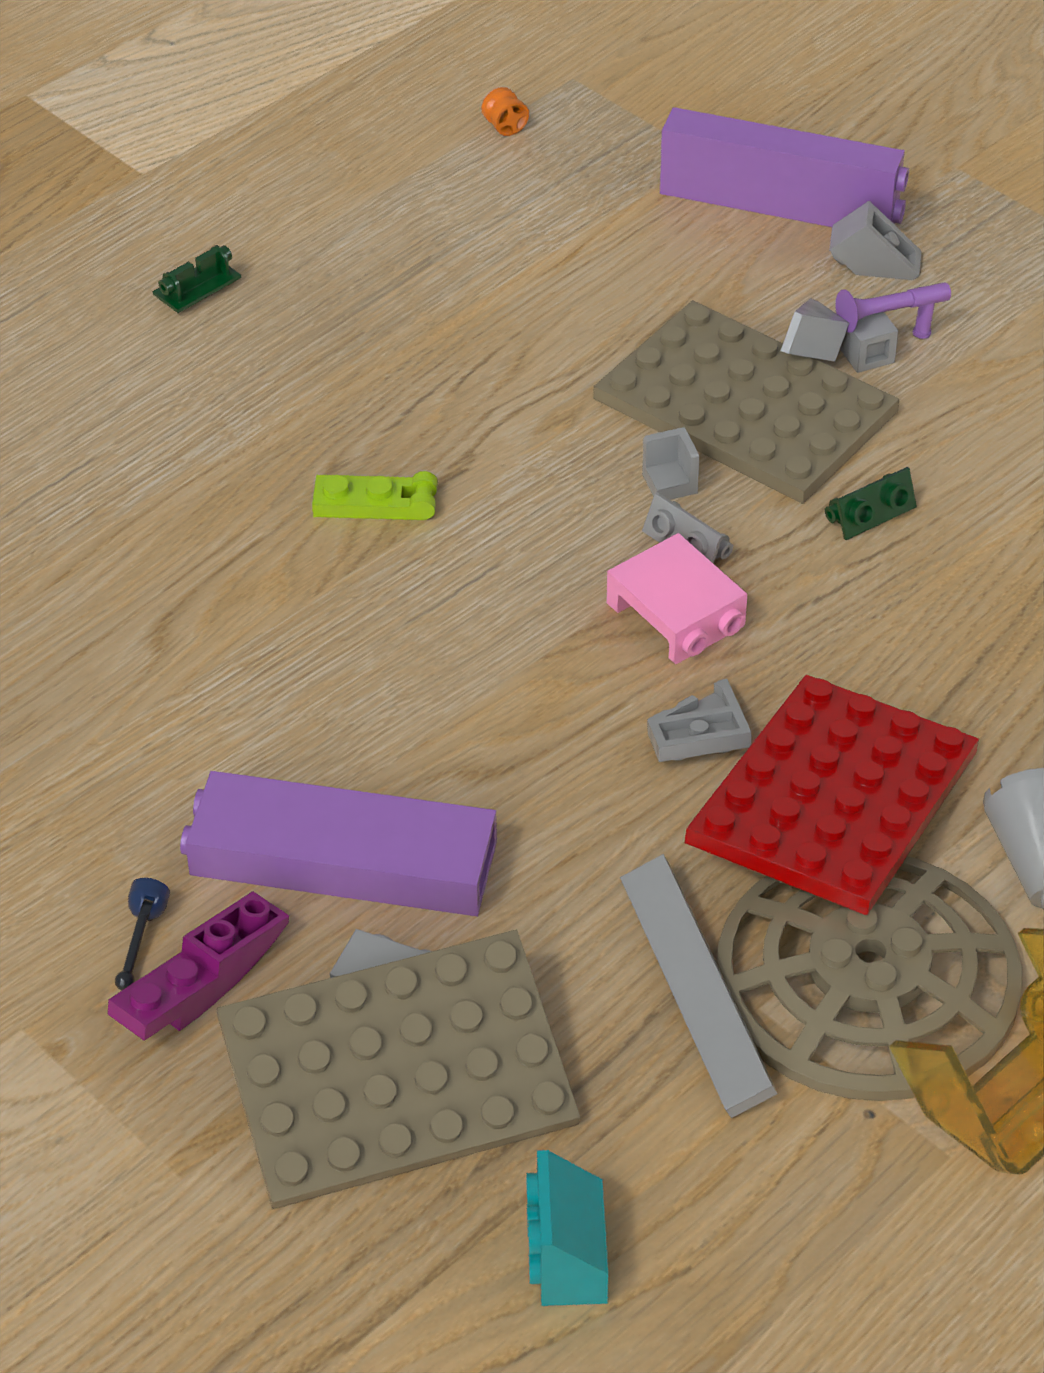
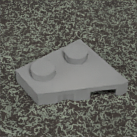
(700, 726)

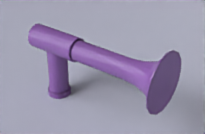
(922, 297)

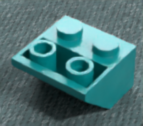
(566, 1233)

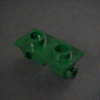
(190, 285)
(873, 503)

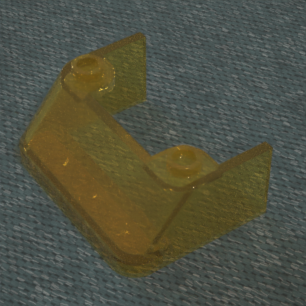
(1004, 1110)

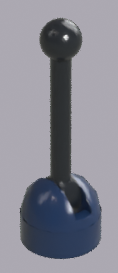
(146, 902)

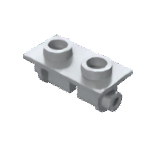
(668, 518)

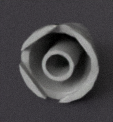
(1018, 821)

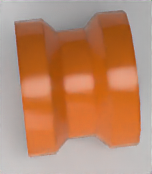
(505, 111)

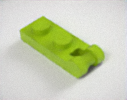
(375, 496)

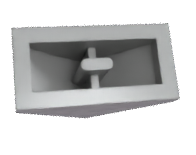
(815, 332)

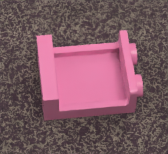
(679, 596)

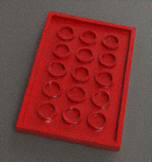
(833, 793)

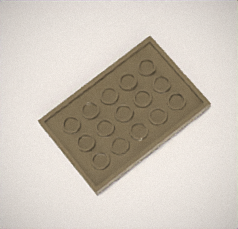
(747, 401)
(396, 1068)

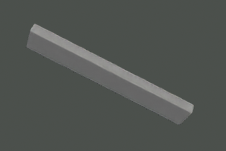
(698, 987)

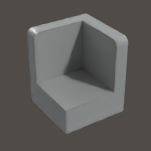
(871, 343)
(670, 463)

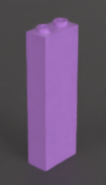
(777, 169)
(341, 842)

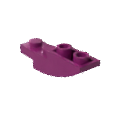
(208, 967)

